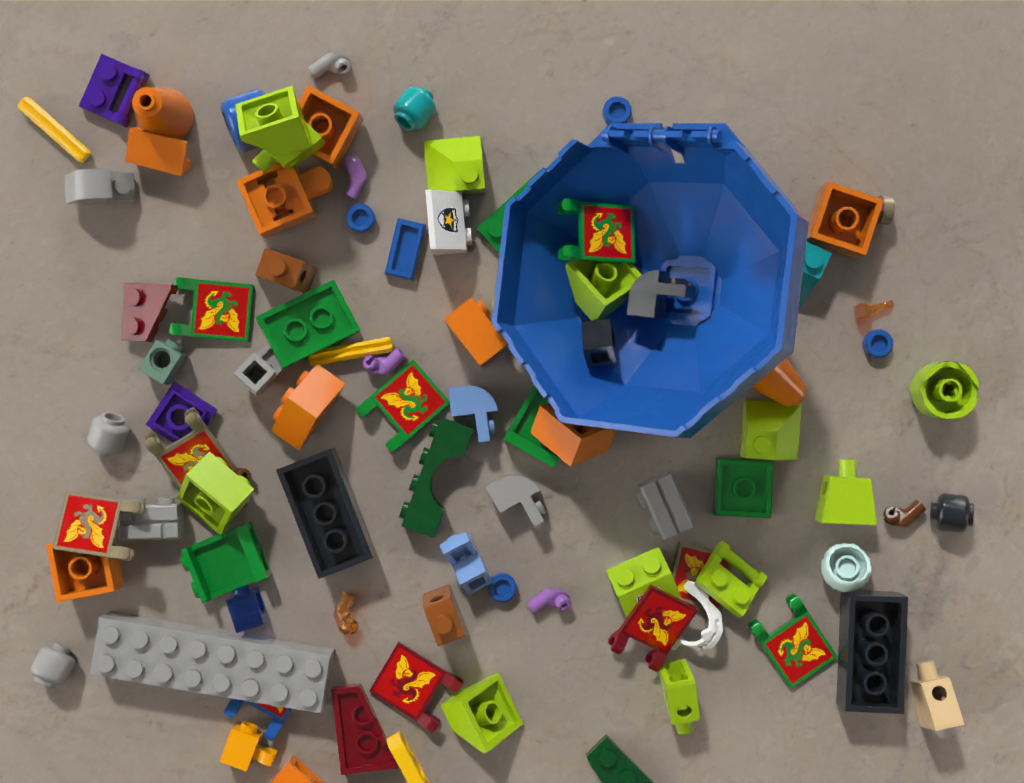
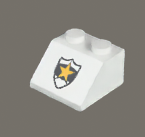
(447, 222)

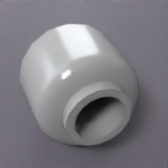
(108, 434)
(52, 665)

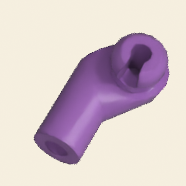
(357, 176)
(384, 365)
(550, 597)

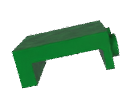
(520, 429)
(225, 562)

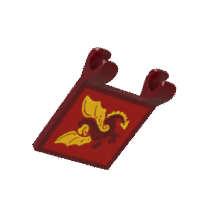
(656, 622)
(410, 682)

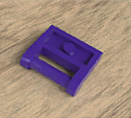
(106, 86)

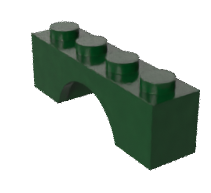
(424, 510)

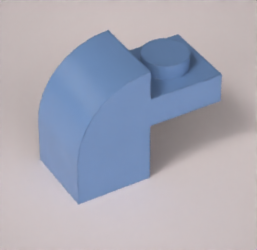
(477, 401)
(466, 562)

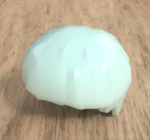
(846, 567)

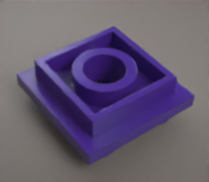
(178, 398)

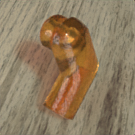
(342, 615)

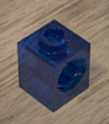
(246, 608)

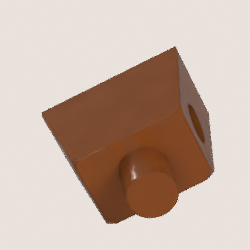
(285, 271)
(444, 615)

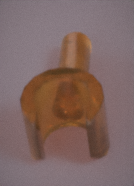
(874, 307)

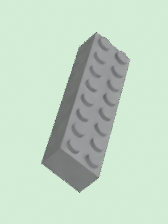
(212, 661)

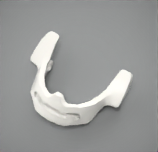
(715, 628)

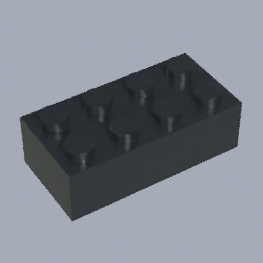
(326, 512)
(872, 651)

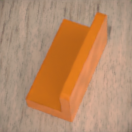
(157, 152)

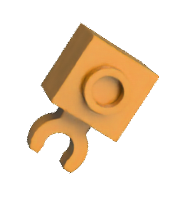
(244, 747)

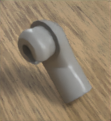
(332, 63)

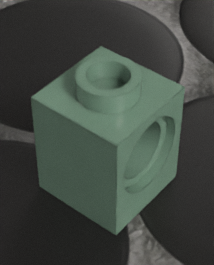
(152, 366)

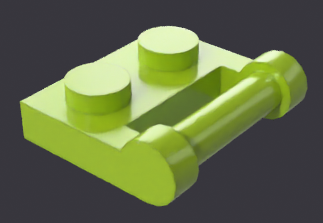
(725, 586)

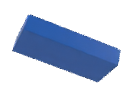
(405, 249)

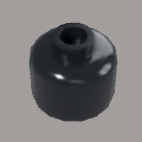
(952, 512)

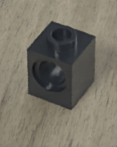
(598, 342)

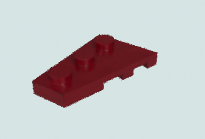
(359, 733)

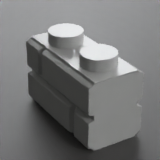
(665, 505)
(158, 521)

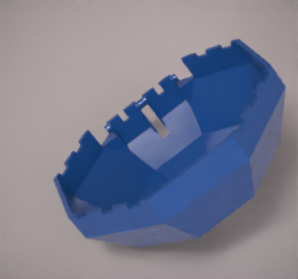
(701, 221)

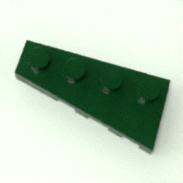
(614, 764)

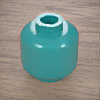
(414, 108)

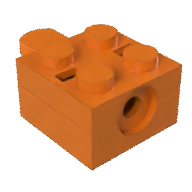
(284, 198)

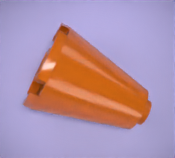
(163, 111)
(782, 385)

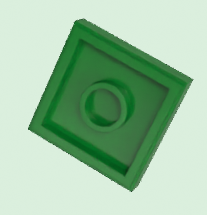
(743, 488)

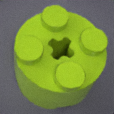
(960, 392)

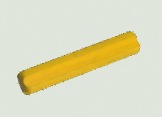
(54, 129)
(352, 351)

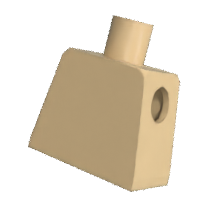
(938, 709)

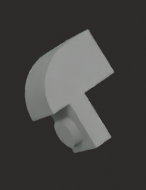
(99, 186)
(259, 371)
(515, 489)

